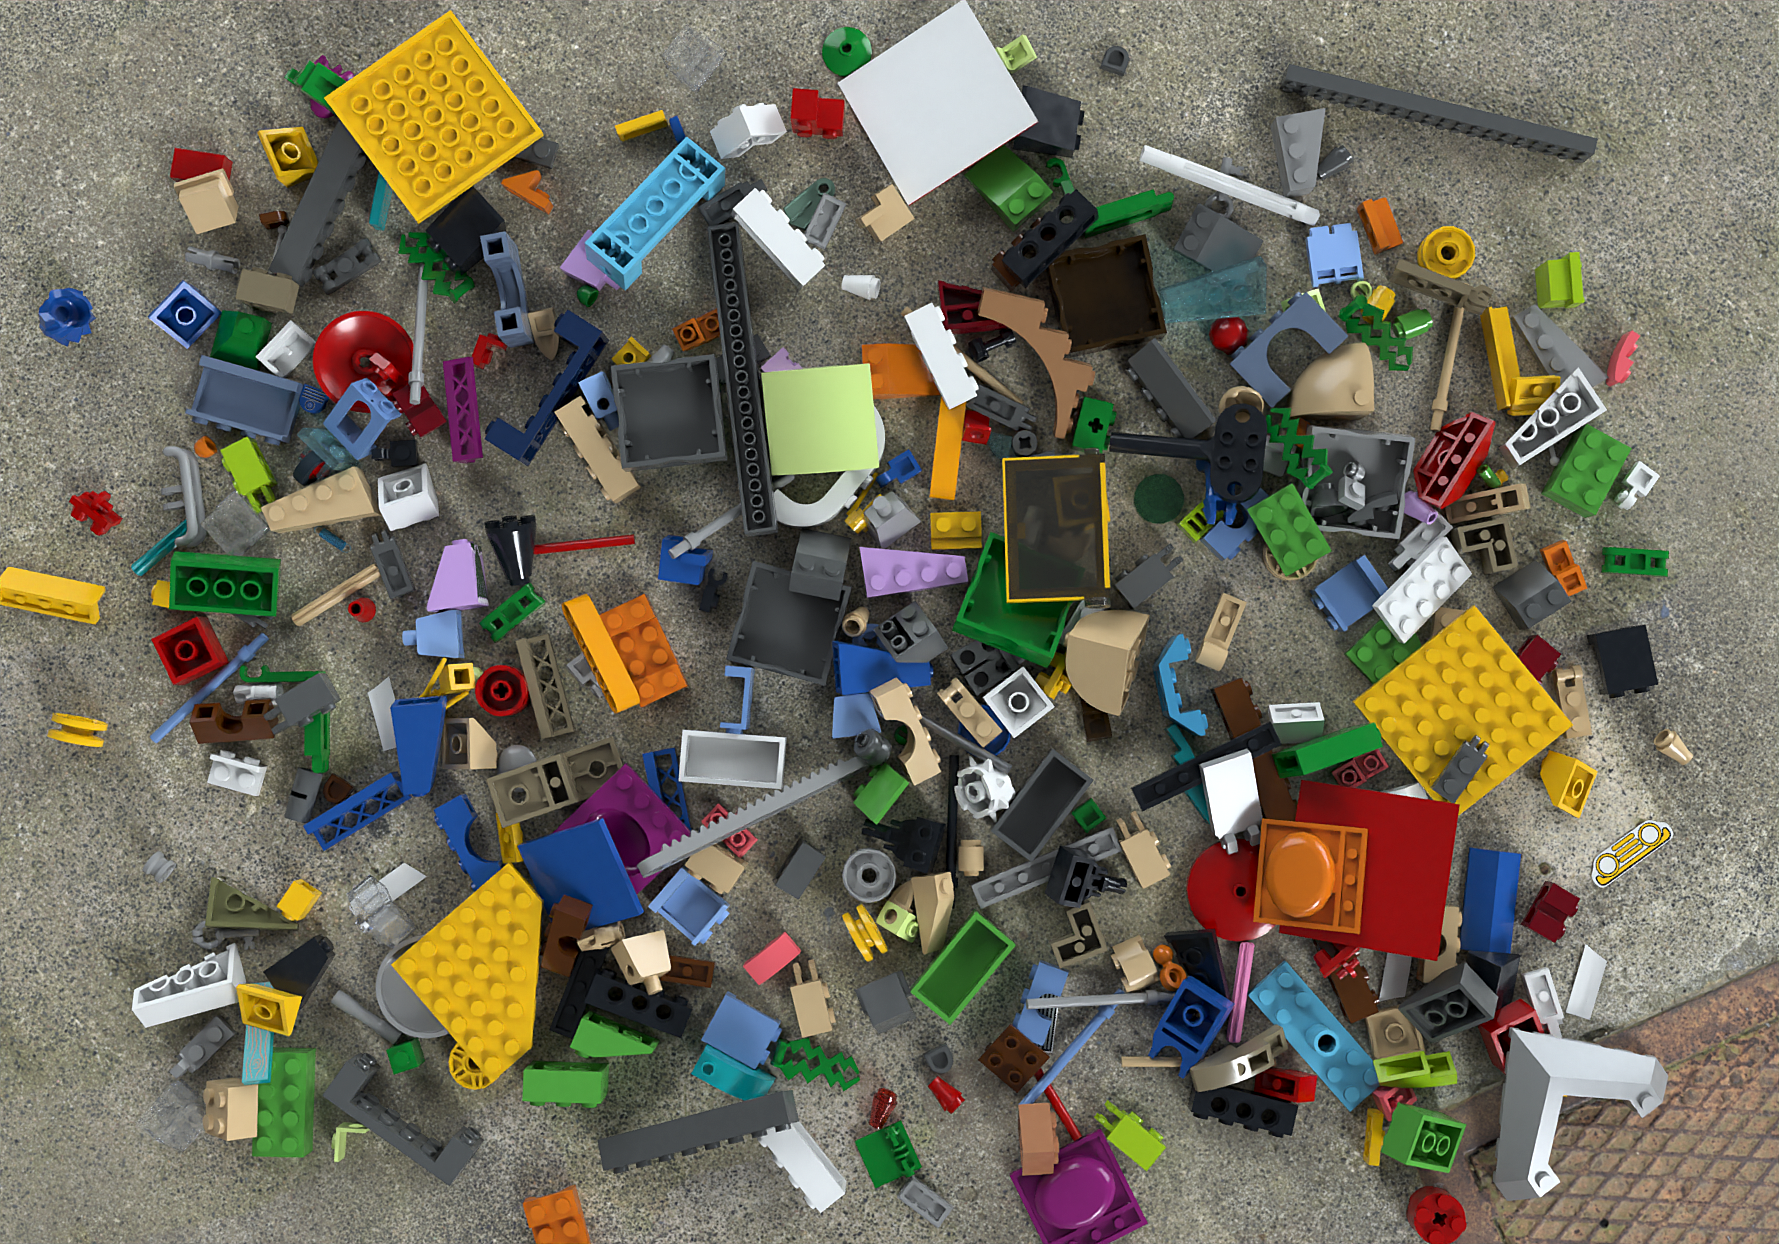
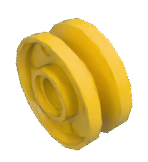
(1456, 242)
(77, 730)
(864, 932)
(465, 1071)

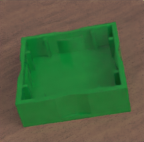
(1020, 629)

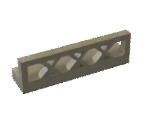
(536, 690)

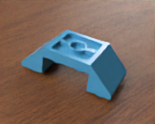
(1170, 702)

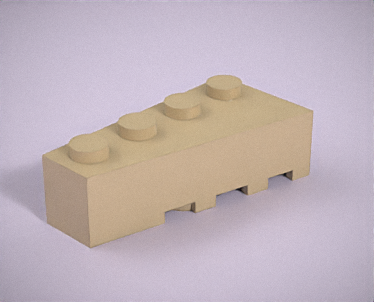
(597, 449)
(329, 501)

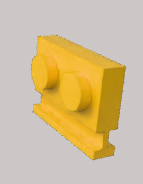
(1530, 393)
(956, 530)

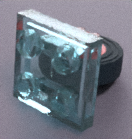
(321, 456)

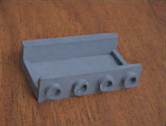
(246, 401)

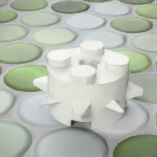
(983, 789)

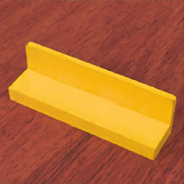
(1500, 352)
(50, 595)

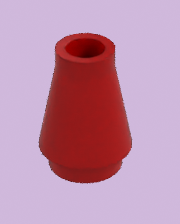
(367, 610)
(946, 1095)

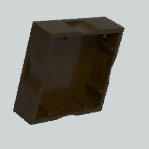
(1106, 296)

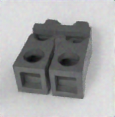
(996, 665)

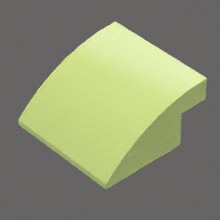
(820, 419)

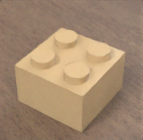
(717, 866)
(230, 1109)

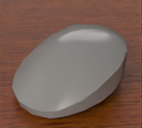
(514, 757)

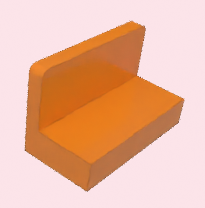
(1379, 225)

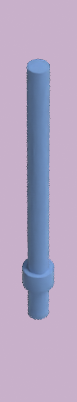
(245, 654)
(1105, 1011)

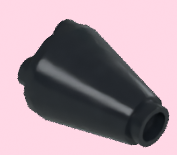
(513, 546)

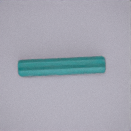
(159, 550)

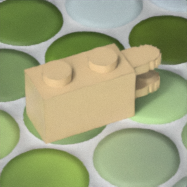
(1142, 853)
(811, 1002)

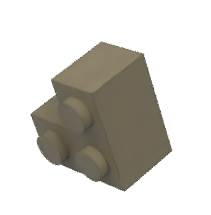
(266, 291)
(1491, 539)
(1083, 941)

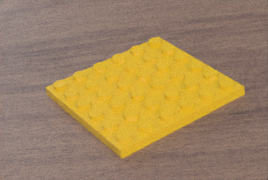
(434, 116)
(1461, 688)

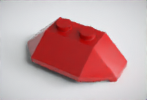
(1453, 459)

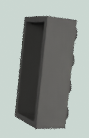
(1041, 804)

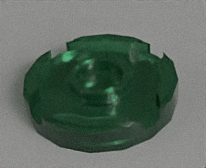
(1158, 499)

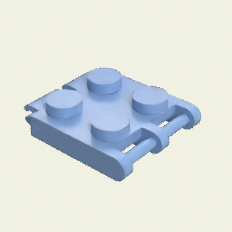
(1333, 254)

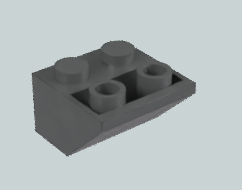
(911, 636)

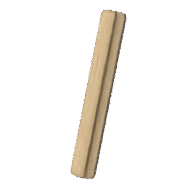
(336, 595)

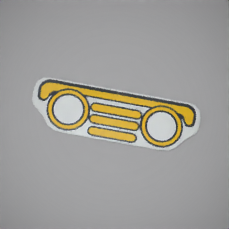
(1629, 851)

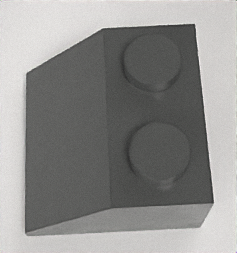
(1531, 595)

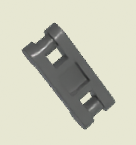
(347, 266)

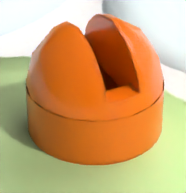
(205, 447)

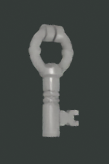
(1228, 169)
(222, 933)

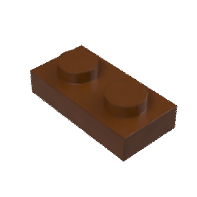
(690, 971)

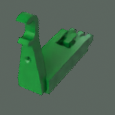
(315, 82)
(1120, 212)
(316, 733)

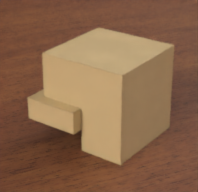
(208, 200)
(887, 215)

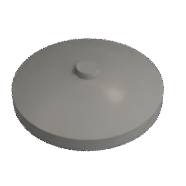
(400, 1002)

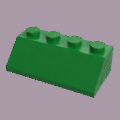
(224, 583)

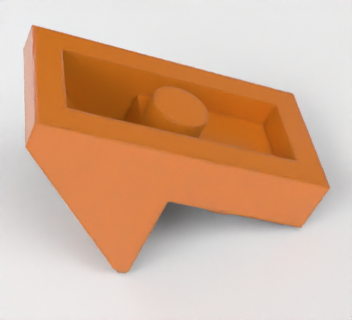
(524, 186)

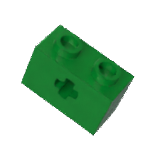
(1095, 411)

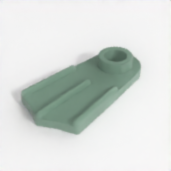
(804, 205)

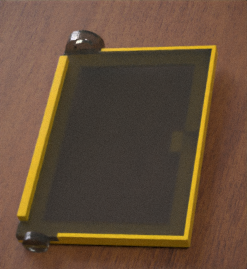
(1056, 529)

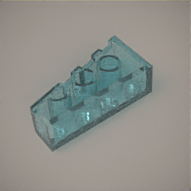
(1218, 294)

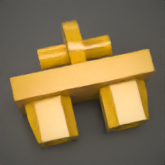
(1058, 681)

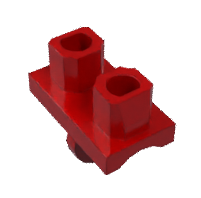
(97, 508)
(1329, 965)

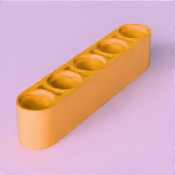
(947, 451)
(600, 653)

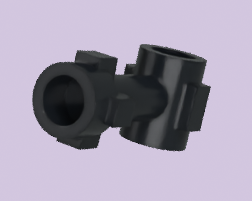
(979, 349)

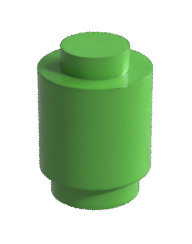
(1412, 324)

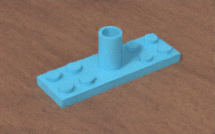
(1304, 1019)

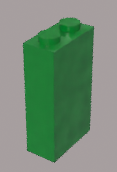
(1327, 750)

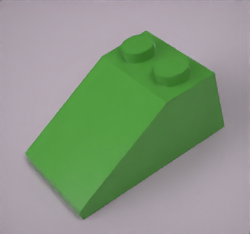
(1009, 186)
(880, 792)
(605, 1038)

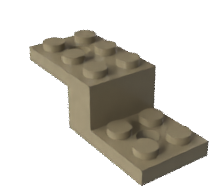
(553, 781)

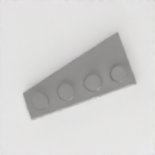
(1553, 348)

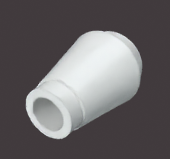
(862, 285)

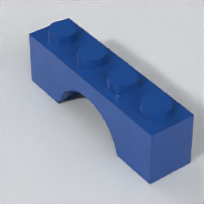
(456, 819)

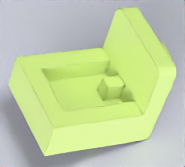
(1016, 54)

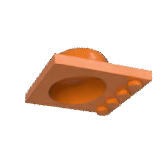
(1311, 875)

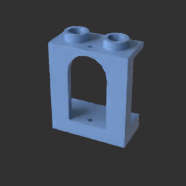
(347, 432)

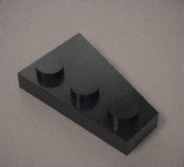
(1201, 957)

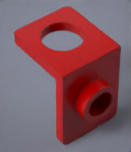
(976, 427)

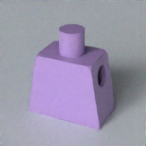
(584, 271)

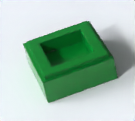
(1088, 815)

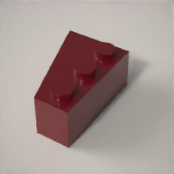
(960, 310)

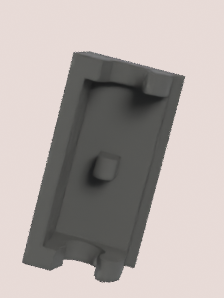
(798, 868)

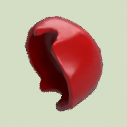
(1228, 334)

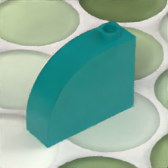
(732, 1075)

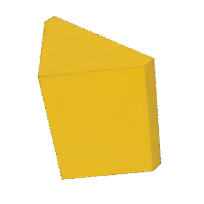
(289, 154)
(268, 1008)

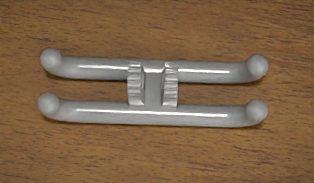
(192, 496)

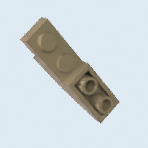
(1239, 1063)

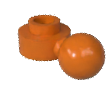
(1171, 973)

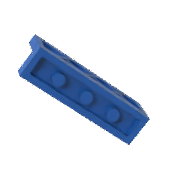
(656, 783)
(352, 803)

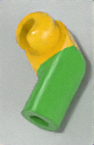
(1492, 479)

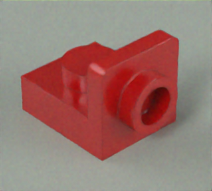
(482, 352)
(389, 376)

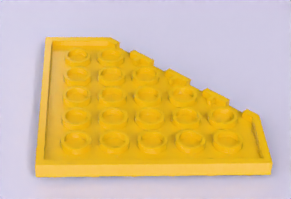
(483, 970)

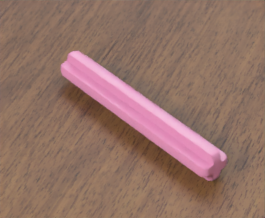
(1240, 992)

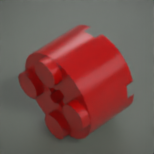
(488, 688)
(1450, 1219)

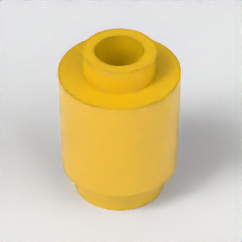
(1382, 298)

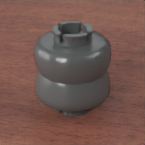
(872, 747)

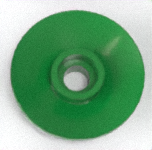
(846, 63)

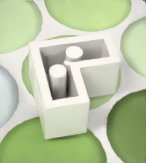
(747, 128)

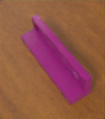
(462, 410)

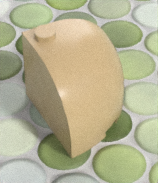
(1335, 386)
(1104, 655)

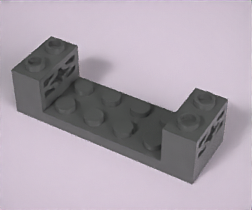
(348, 1094)

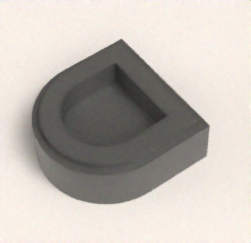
(1115, 60)
(939, 1058)

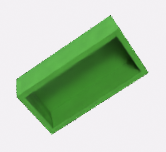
(962, 966)
(287, 1105)

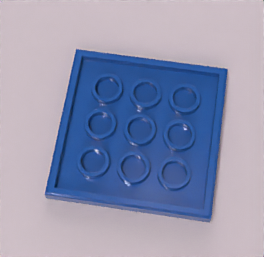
(585, 867)

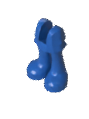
(1212, 501)

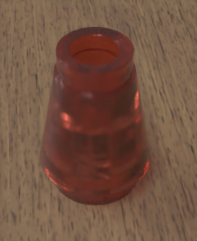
(882, 1106)

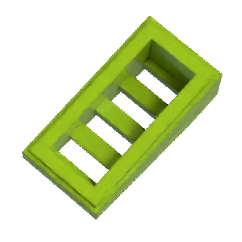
(1189, 531)

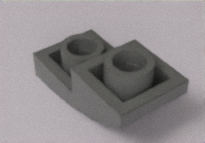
(1379, 501)

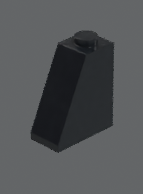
(302, 968)

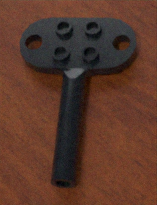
(1233, 452)

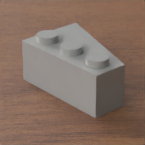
(1298, 150)

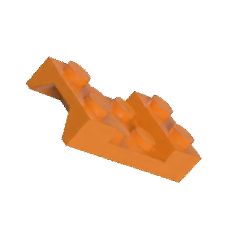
(644, 649)
(557, 1218)

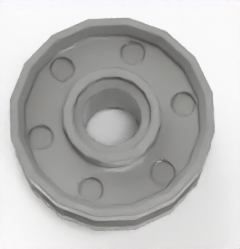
(872, 890)

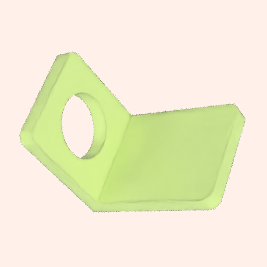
(905, 925)
(339, 1138)

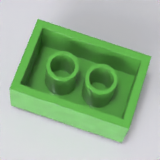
(1586, 471)
(1289, 529)
(565, 1083)
(1423, 1138)

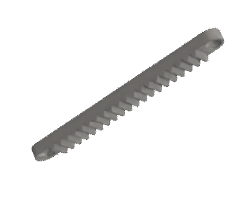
(752, 814)

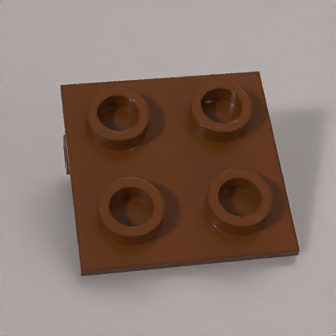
(1013, 1058)

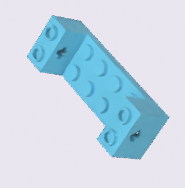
(653, 211)

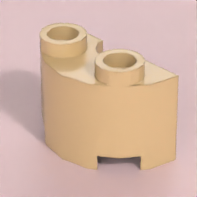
(1135, 964)

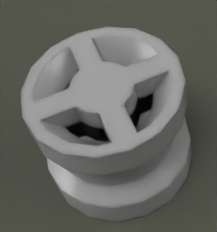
(159, 867)

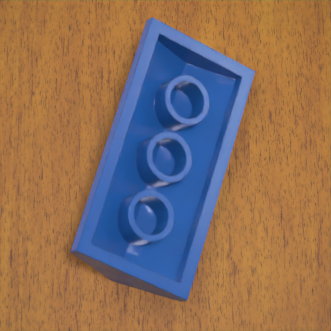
(1489, 900)

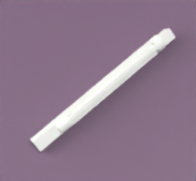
(1229, 185)

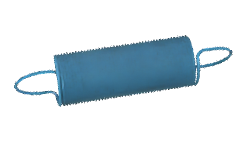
(332, 539)

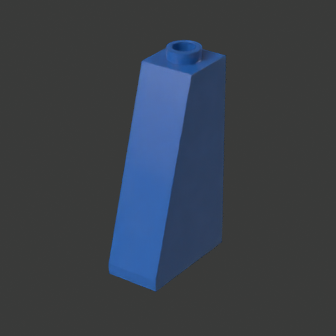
(865, 668)
(418, 740)

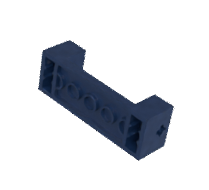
(589, 345)

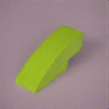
(1416, 1070)

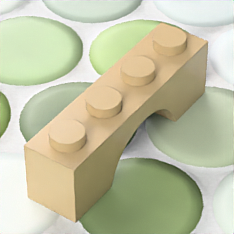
(917, 757)

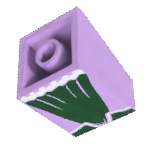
(459, 579)

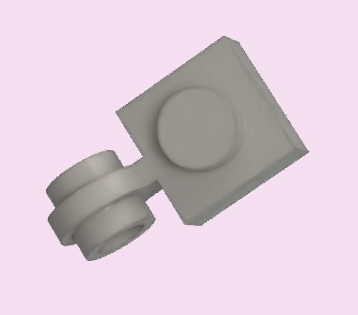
(1350, 490)
(582, 673)

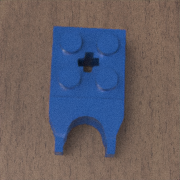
(1184, 1030)

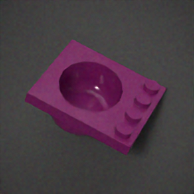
(634, 818)
(1084, 1196)

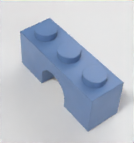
(1225, 540)
(1046, 980)

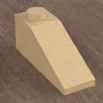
(1488, 504)
(933, 906)

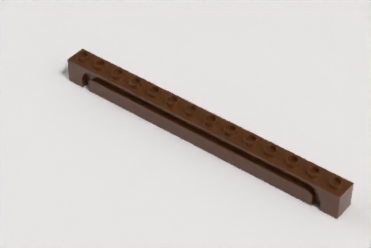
(1276, 803)

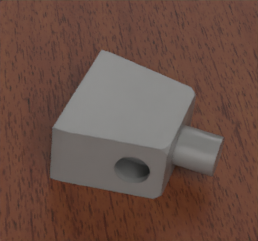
(889, 519)

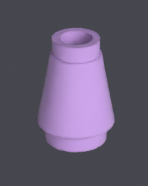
(1418, 508)

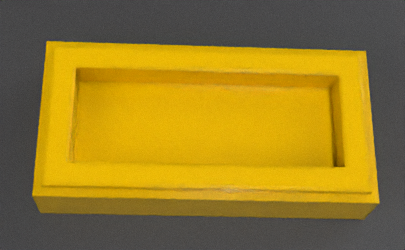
(641, 125)

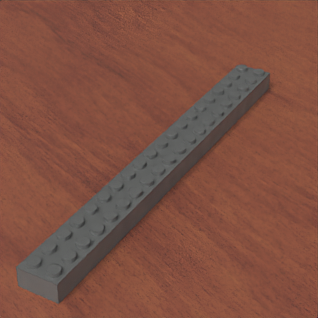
(1438, 114)
(742, 380)

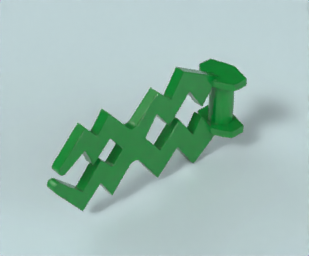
(428, 258)
(1383, 341)
(1292, 438)
(823, 1068)

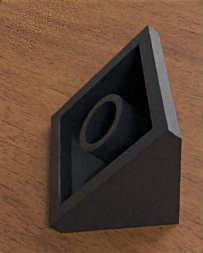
(1497, 972)

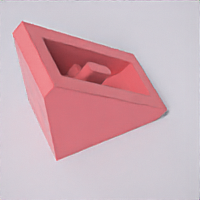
(1387, 1098)

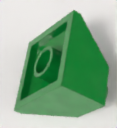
(240, 338)

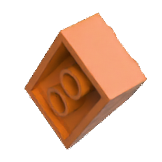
(898, 371)

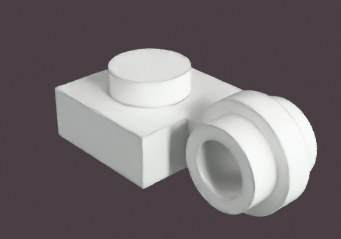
(1639, 481)

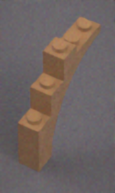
(1067, 375)

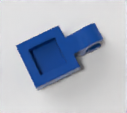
(901, 468)

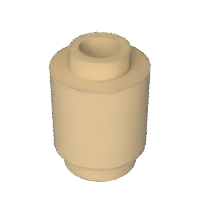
(971, 857)

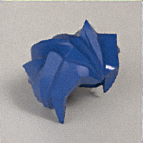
(66, 316)

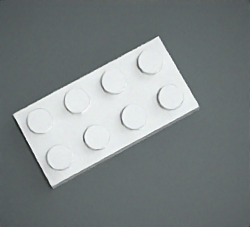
(1422, 589)

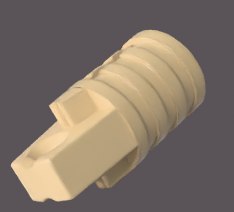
(602, 936)

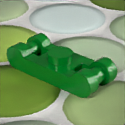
(1635, 561)
(512, 612)

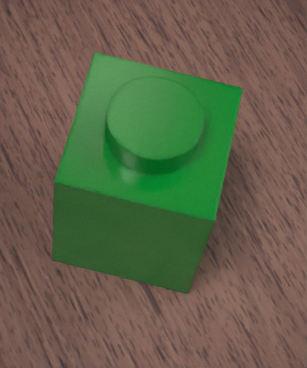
(405, 1055)

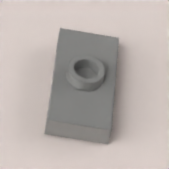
(824, 221)
(925, 1201)

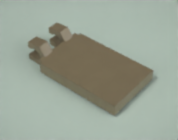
(1441, 287)

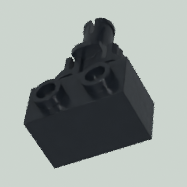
(914, 841)
(1079, 877)

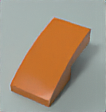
(1562, 566)

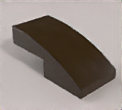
(1095, 722)

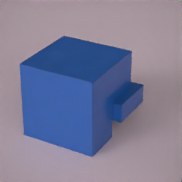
(685, 568)

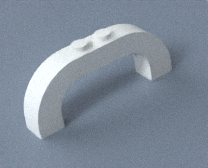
(839, 496)

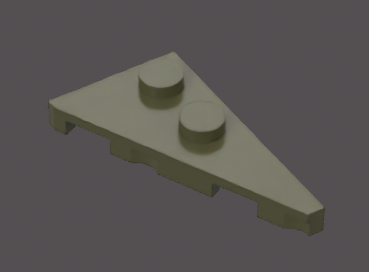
(236, 910)

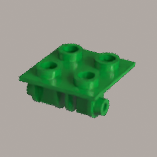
(888, 1154)

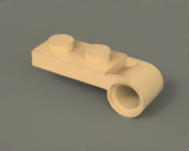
(1220, 632)

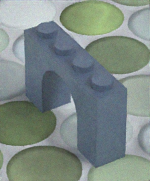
(1302, 314)
(512, 320)

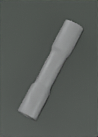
(379, 1025)

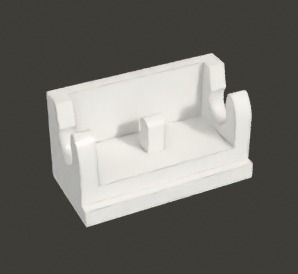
(286, 349)

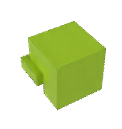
(1560, 282)

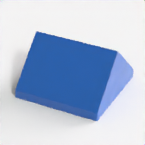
(185, 314)

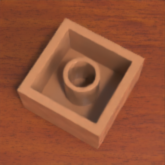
(1037, 1139)

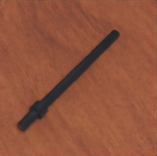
(952, 816)

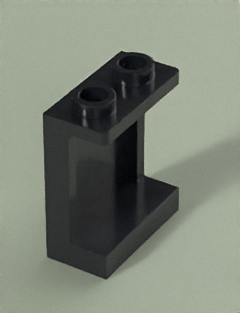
(1624, 660)

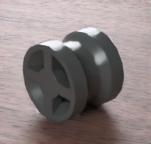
(1022, 448)

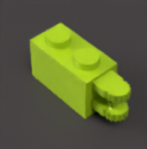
(249, 471)
(1132, 1137)

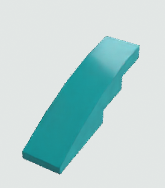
(1184, 753)

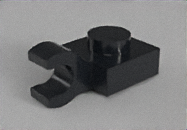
(401, 453)
(710, 597)

